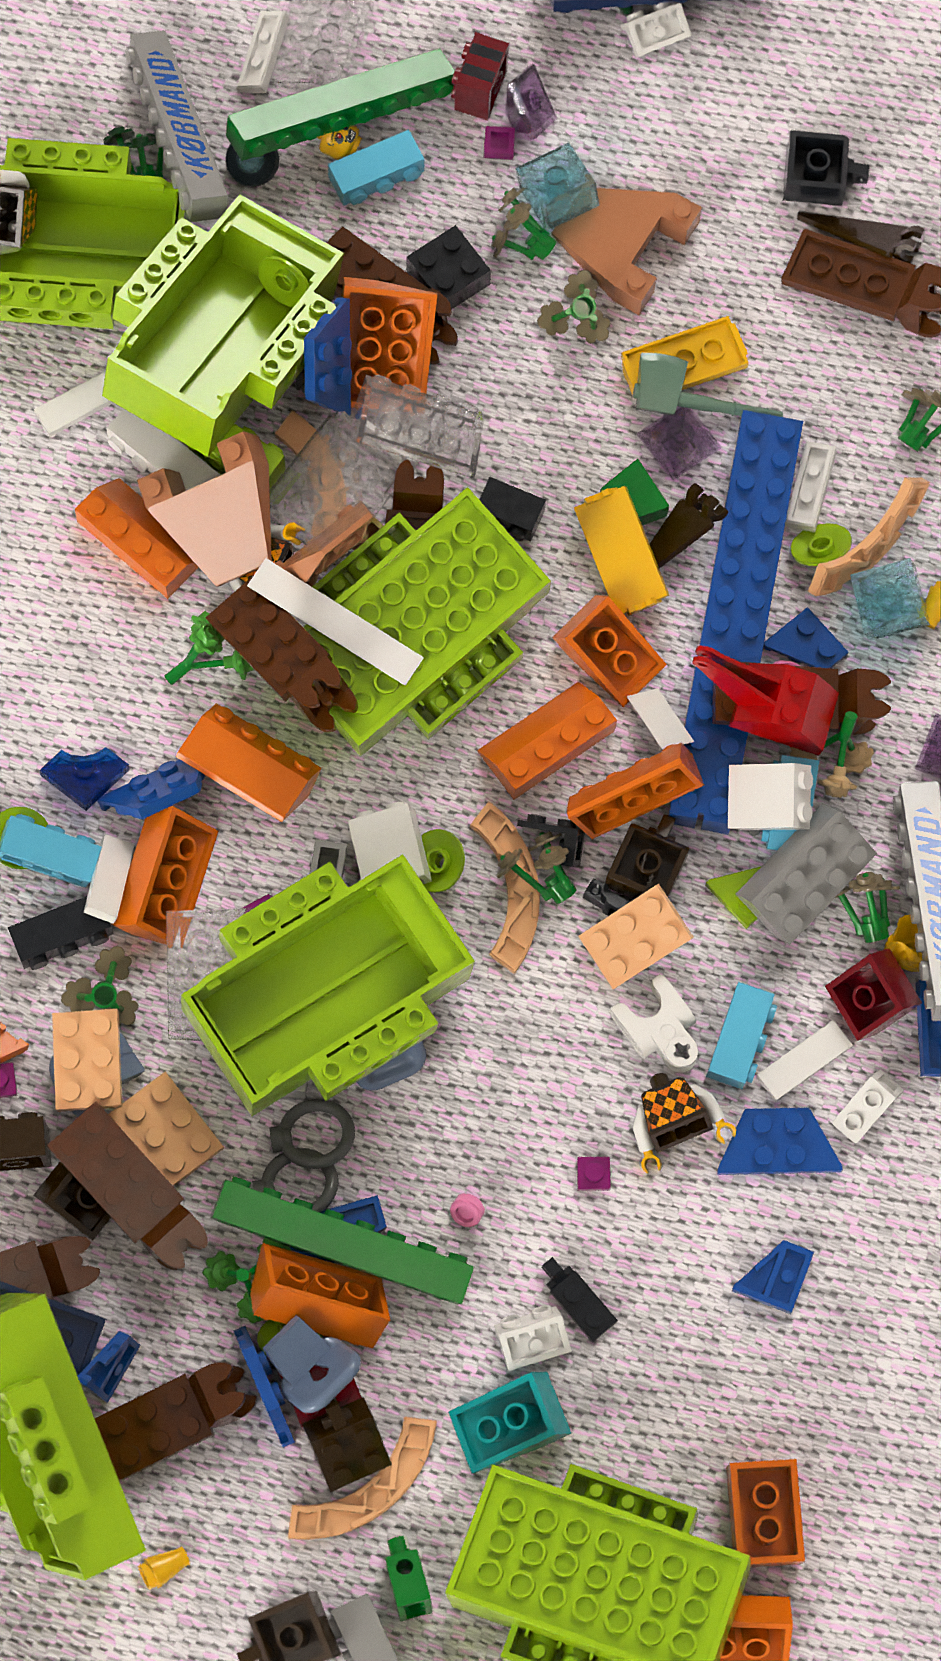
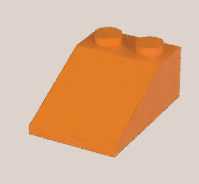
(609, 649)

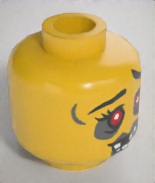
(340, 143)

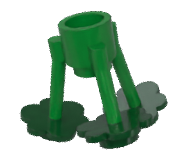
(119, 135)

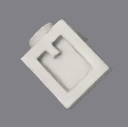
(867, 1106)

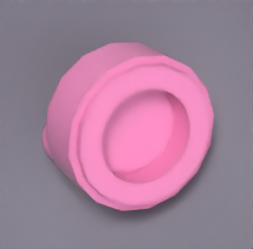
(467, 1210)

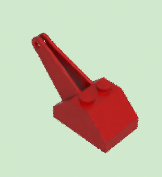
(773, 699)

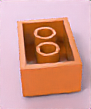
(766, 1512)

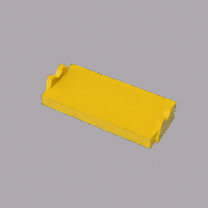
(710, 350)
(621, 550)

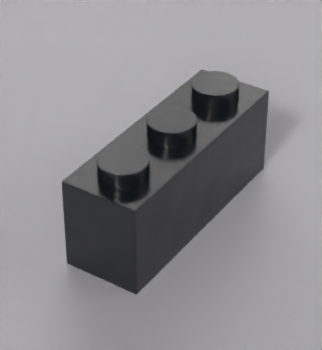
(58, 934)

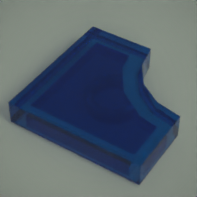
(84, 777)

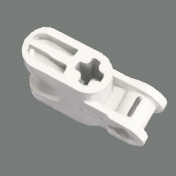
(662, 1031)

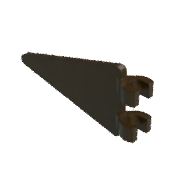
(879, 237)
(686, 524)

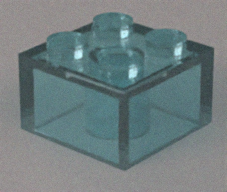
(557, 186)
(890, 599)

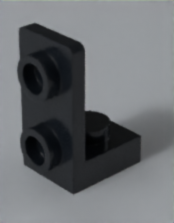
(573, 835)

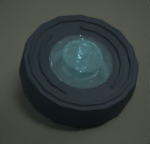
(252, 171)

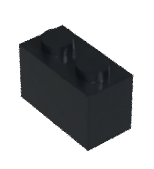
(513, 508)

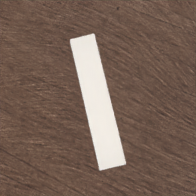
(335, 621)

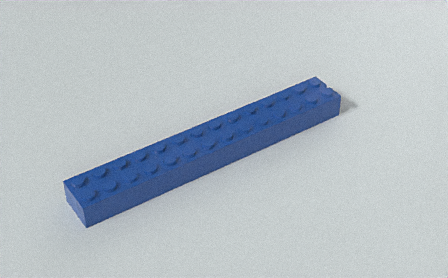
(739, 600)

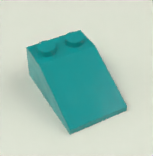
(509, 1421)

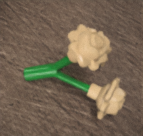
(852, 758)

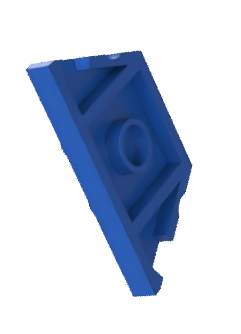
(328, 360)
(155, 791)
(778, 1144)
(269, 1392)

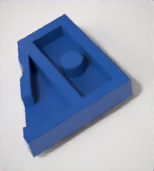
(807, 642)
(777, 1277)
(109, 1366)

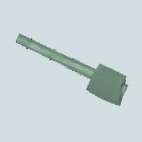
(661, 386)

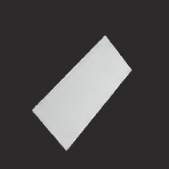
(660, 718)

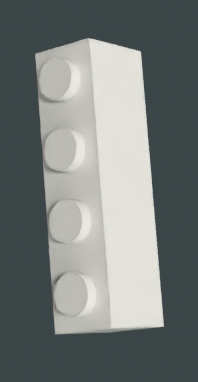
(155, 449)

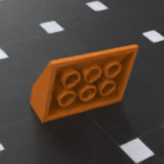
(389, 332)

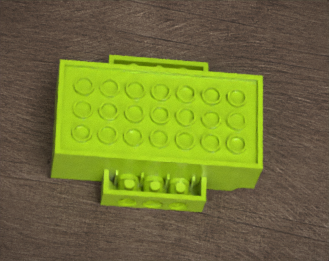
(87, 235)
(207, 329)
(443, 595)
(326, 983)
(51, 1451)
(595, 1572)

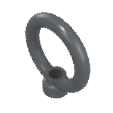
(282, 1139)
(281, 1160)

